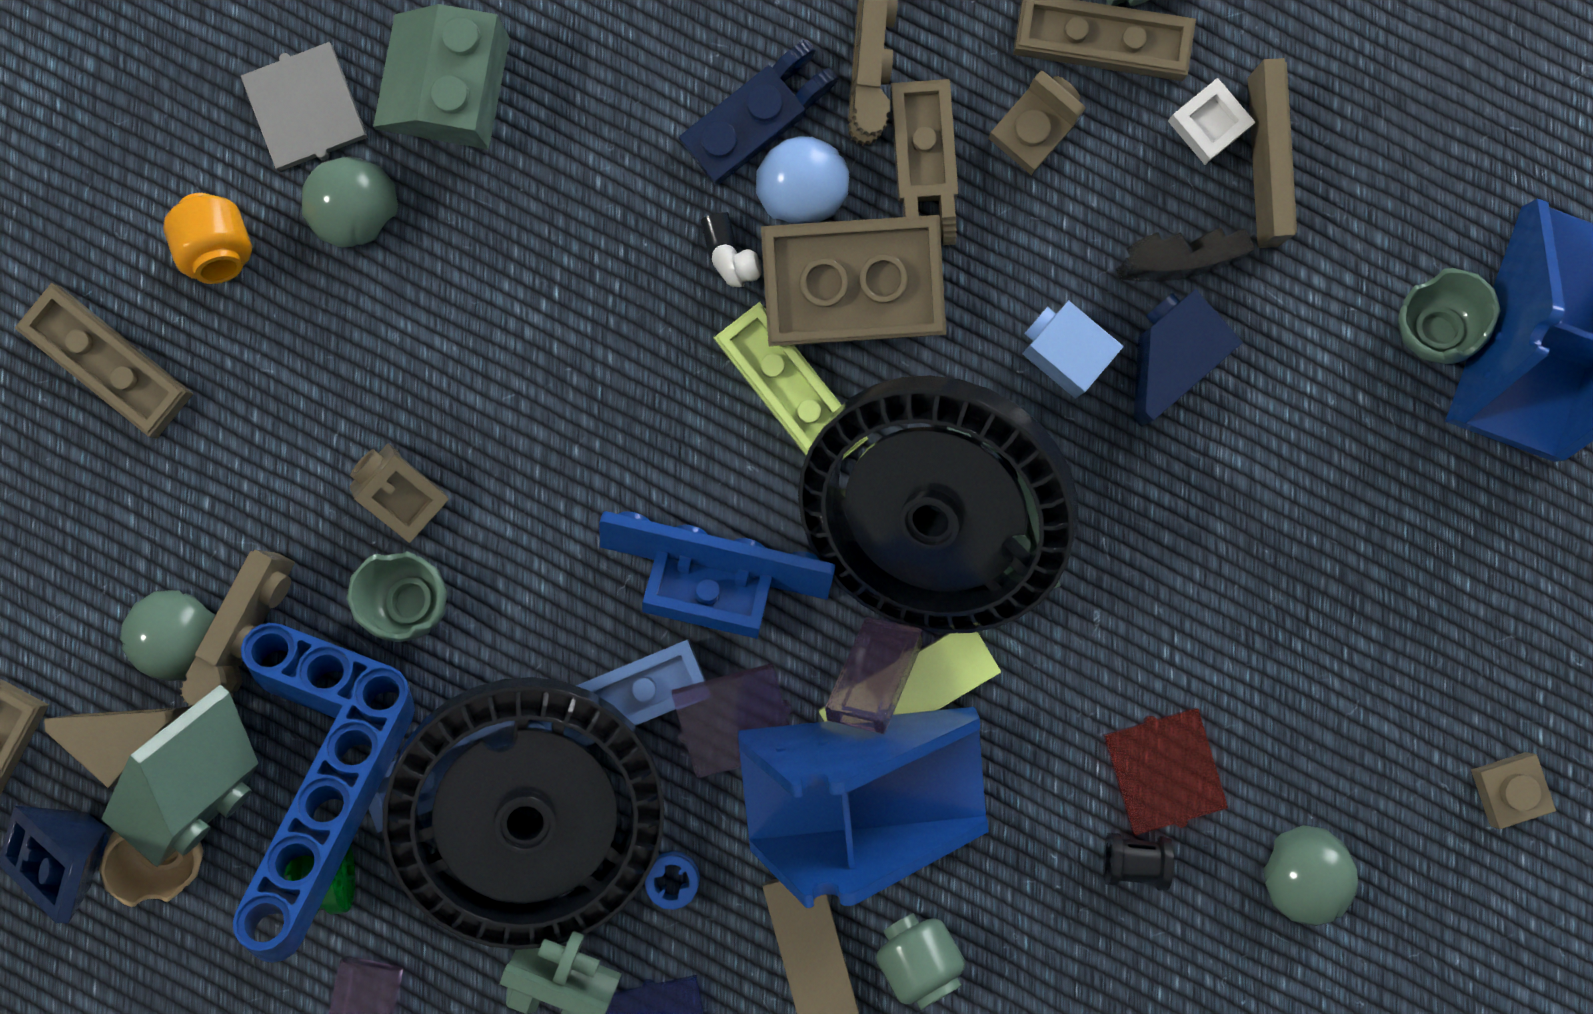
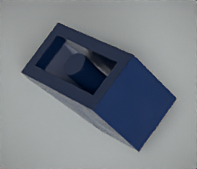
(1177, 352)

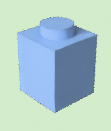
(1070, 348)

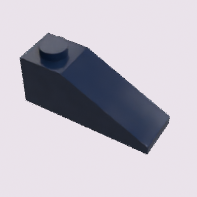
(53, 857)

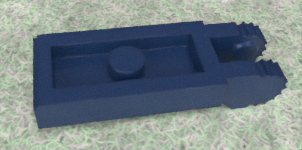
(755, 115)

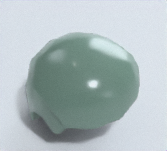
(348, 201)
(1449, 316)
(397, 596)
(165, 633)
(1311, 876)

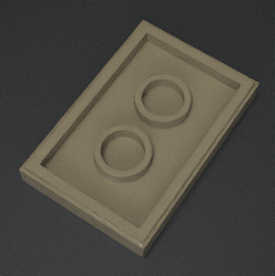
(853, 280)

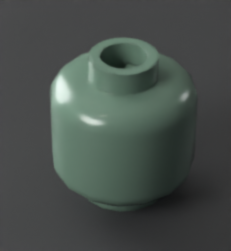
(920, 961)

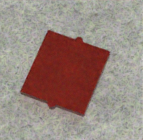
(1165, 771)

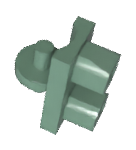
(559, 978)

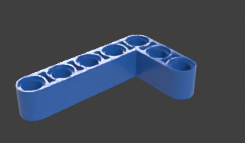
(326, 779)

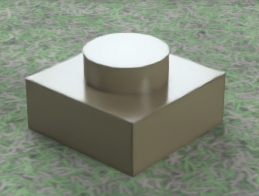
(1513, 790)

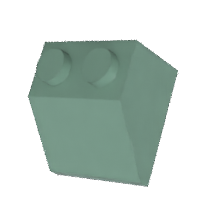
(443, 75)
(183, 780)

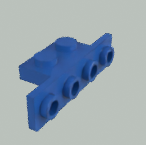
(711, 577)

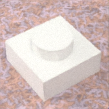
(1211, 121)

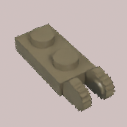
(870, 69)
(925, 150)
(257, 589)

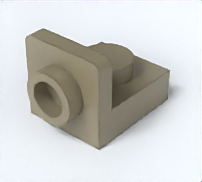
(1038, 121)
(395, 492)

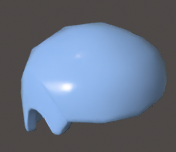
(802, 181)

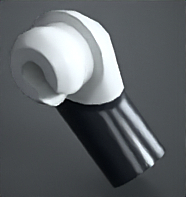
(723, 252)

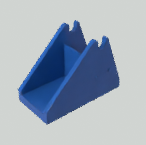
(1537, 368)
(860, 806)

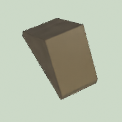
(108, 738)

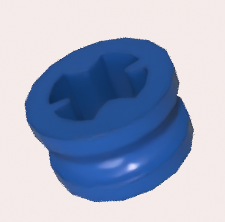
(687, 890)

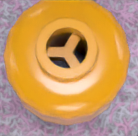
(207, 238)

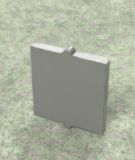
(304, 106)

